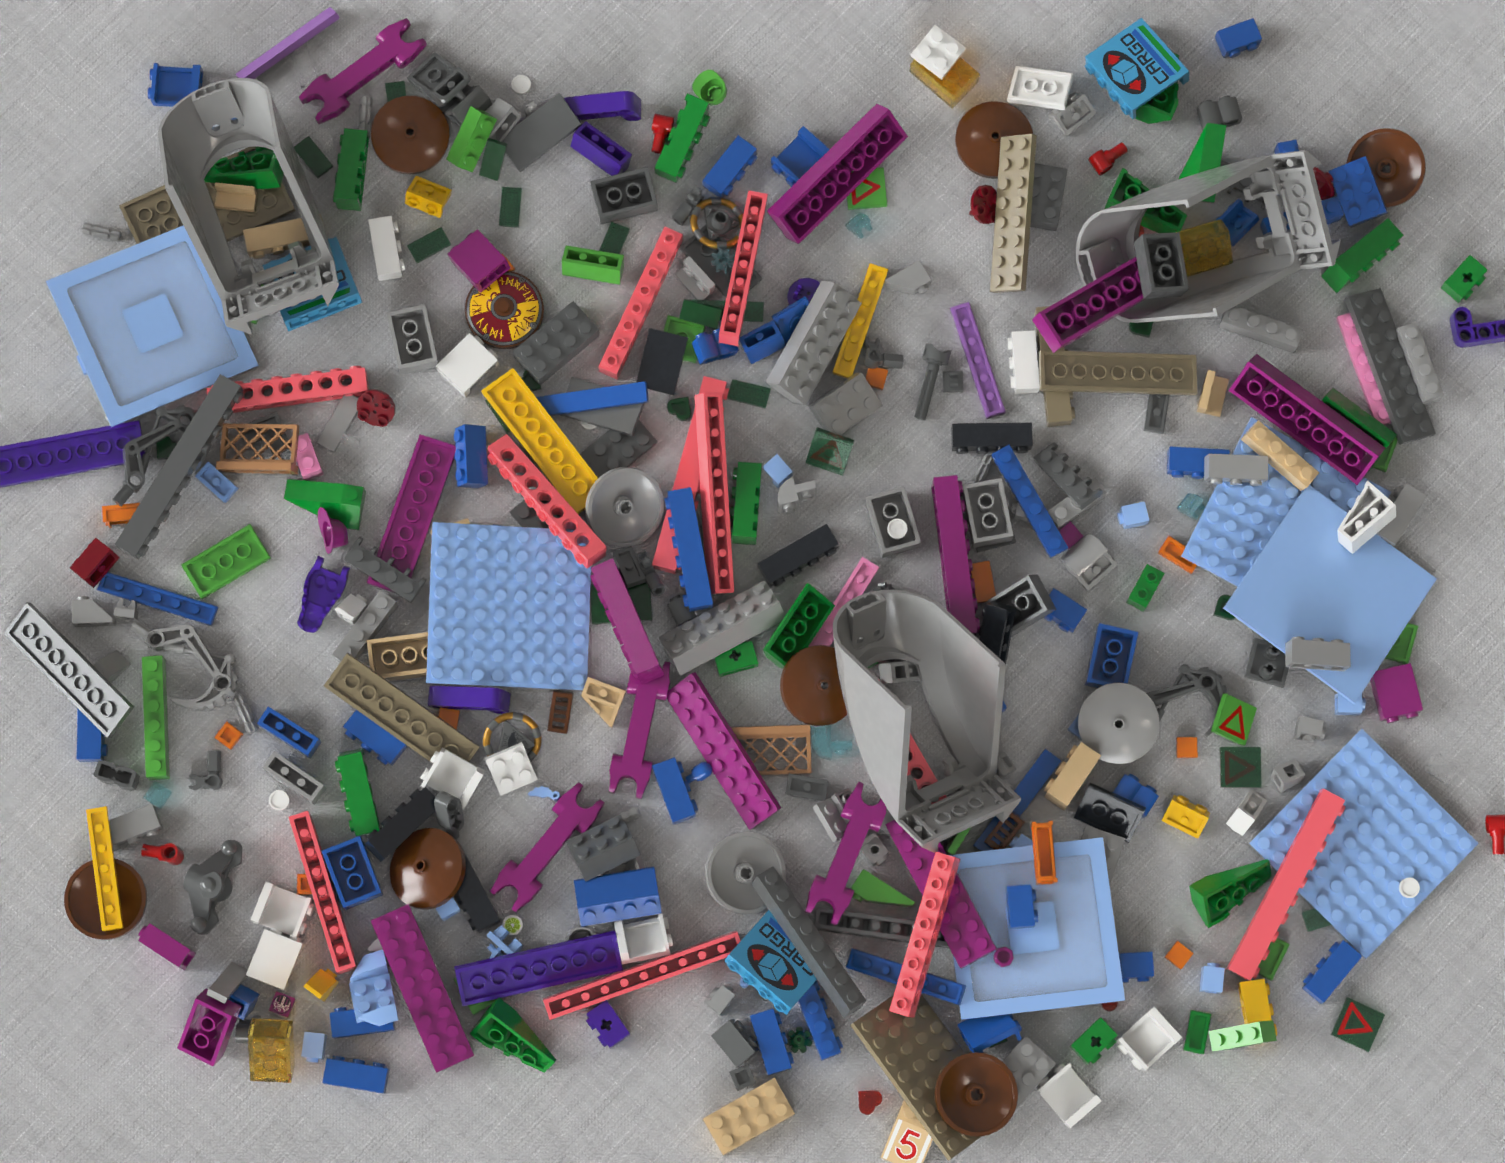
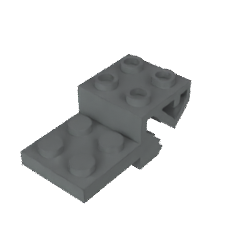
(448, 88)

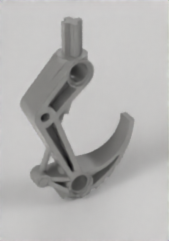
(172, 640)

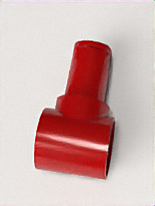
(661, 129)
(1103, 160)
(1496, 827)
(162, 853)

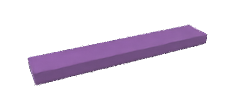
(289, 44)
(977, 360)

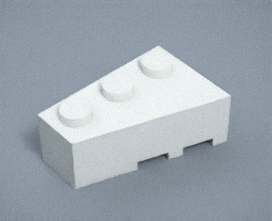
(1366, 518)

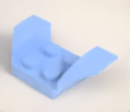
(373, 991)

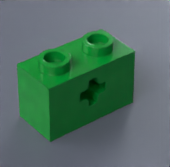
(1469, 269)
(1145, 588)
(746, 660)
(1099, 1030)

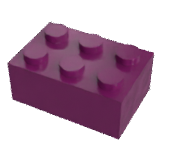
(209, 1028)

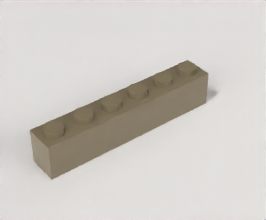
(1057, 403)

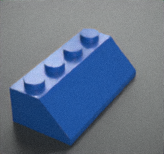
(617, 896)

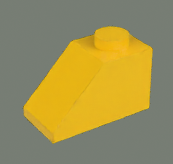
(322, 983)

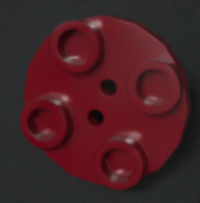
(1324, 184)
(984, 204)
(367, 404)

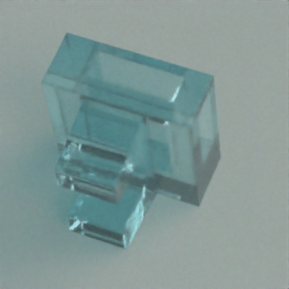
(857, 223)
(1190, 504)

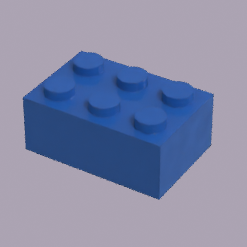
(1358, 192)
(1111, 656)
(352, 873)

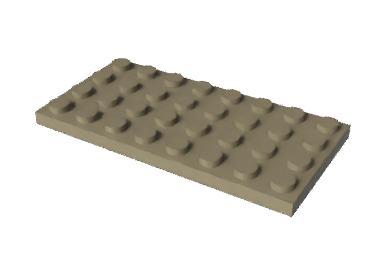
(155, 213)
(912, 1058)

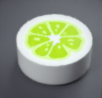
(513, 924)

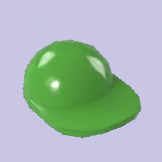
(710, 87)

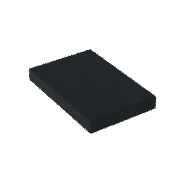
(662, 361)
(1109, 812)

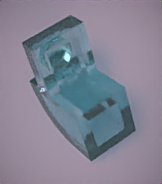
(822, 744)

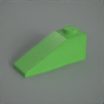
(873, 890)

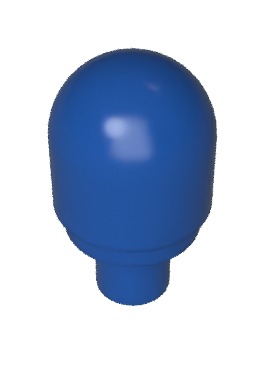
(699, 772)

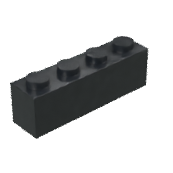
(991, 437)
(798, 555)
(997, 628)
(402, 825)
(476, 901)

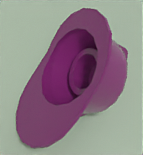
(332, 530)

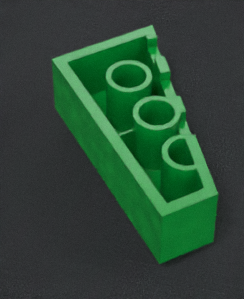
(683, 138)
(351, 169)
(1158, 219)
(1363, 255)
(746, 503)
(358, 792)

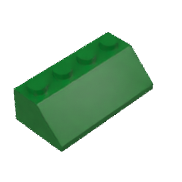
(1359, 418)
(798, 626)

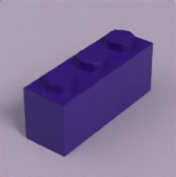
(600, 149)

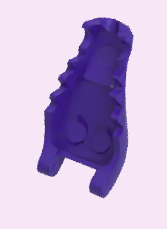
(321, 592)

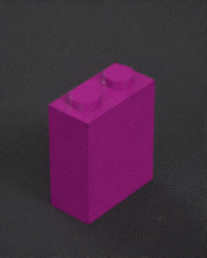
(478, 260)
(1396, 693)
(166, 946)

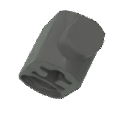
(449, 813)

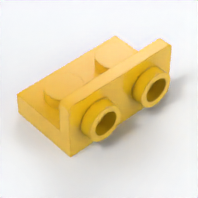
(427, 196)
(1186, 816)

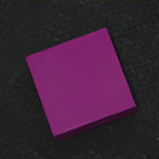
(1070, 535)

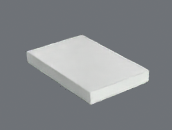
(1040, 87)

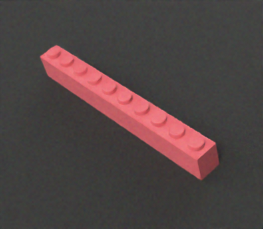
(686, 477)
(714, 492)
(1285, 885)
(640, 975)

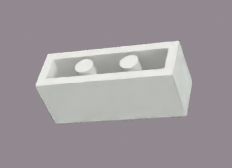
(386, 248)
(1023, 362)

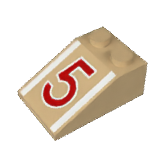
(907, 1139)

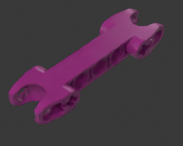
(336, 90)
(632, 761)
(525, 875)
(833, 887)

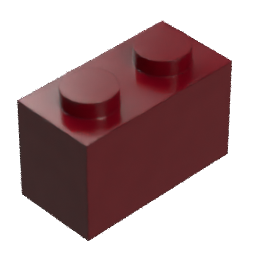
(94, 562)

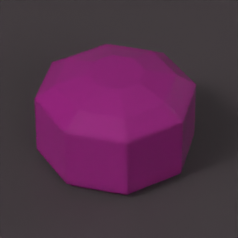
(1003, 957)

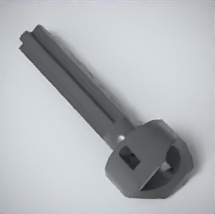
(935, 359)

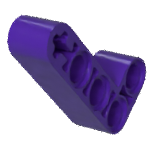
(606, 105)
(1472, 330)
(469, 698)

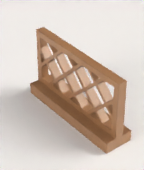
(261, 465)
(775, 732)

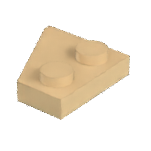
(603, 699)

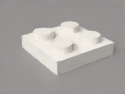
(938, 52)
(511, 768)

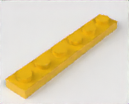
(859, 326)
(104, 868)

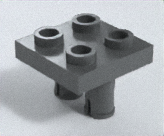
(1266, 664)

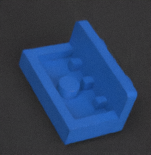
(1238, 220)

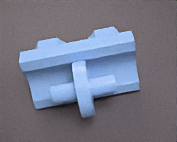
(498, 937)

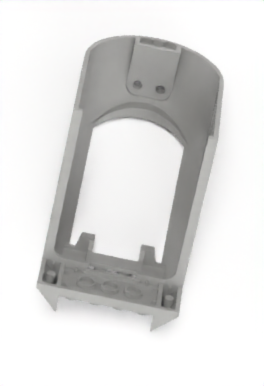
(188, 152)
(1110, 235)
(965, 697)

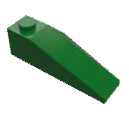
(1161, 107)
(1206, 153)
(253, 169)
(339, 500)
(1221, 891)
(507, 1031)

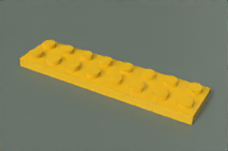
(541, 438)

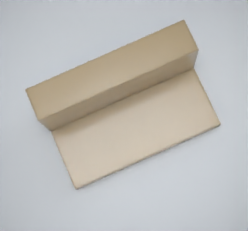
(235, 197)
(1212, 394)

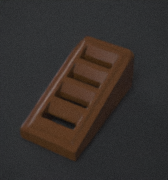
(562, 694)
(993, 844)

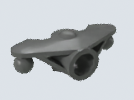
(210, 884)

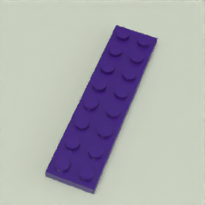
(66, 454)
(538, 968)

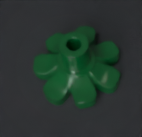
(799, 1044)

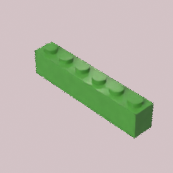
(155, 717)

